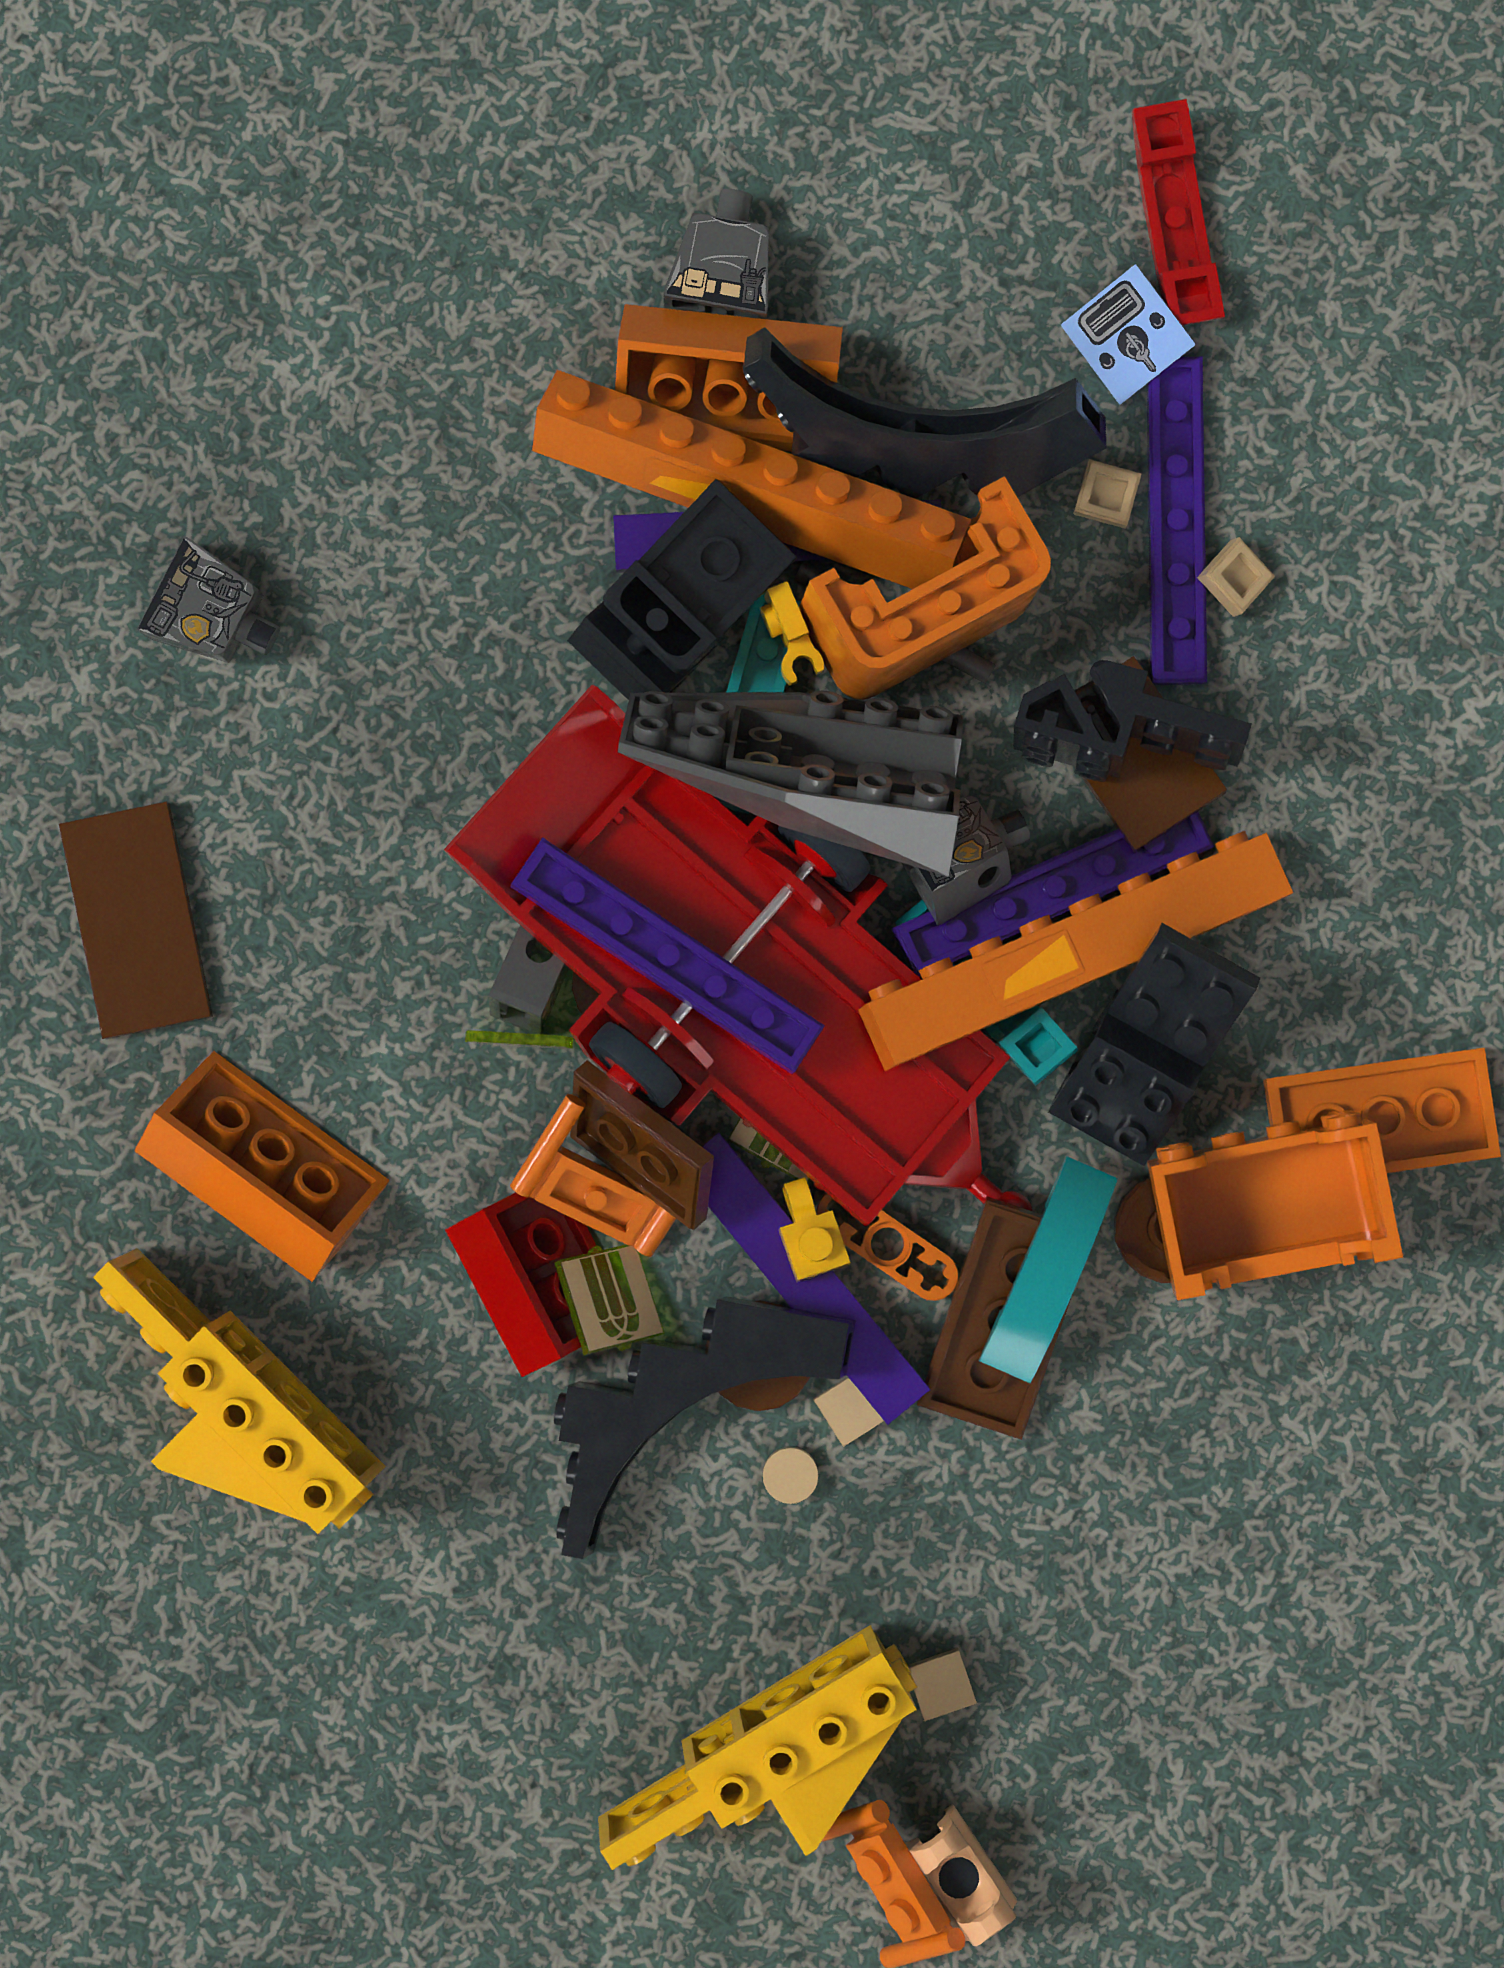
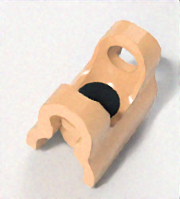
(964, 1879)

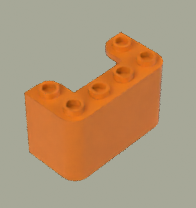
(881, 643)
(1273, 1203)

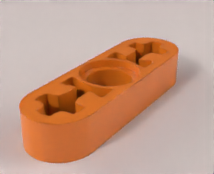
(913, 1278)

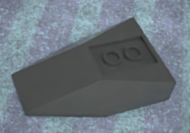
(813, 764)

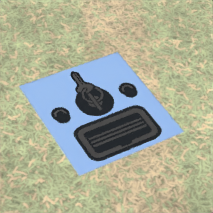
(1127, 334)

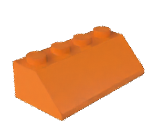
(696, 366)
(261, 1165)

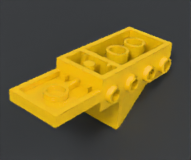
(255, 1421)
(792, 1743)

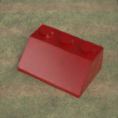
(511, 1263)

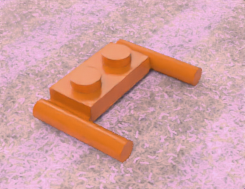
(588, 1189)
(898, 1886)

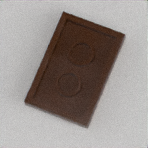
(1154, 788)
(642, 1146)

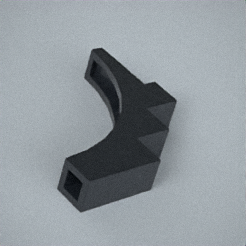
(925, 446)
(615, 1424)

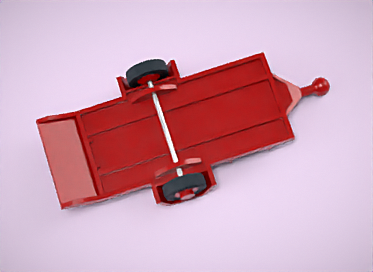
(773, 908)

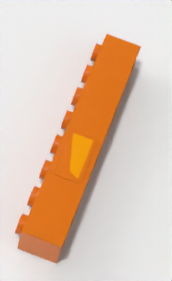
(788, 494)
(1072, 951)

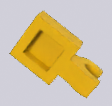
(785, 619)
(812, 1239)

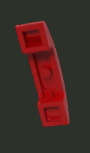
(1175, 212)

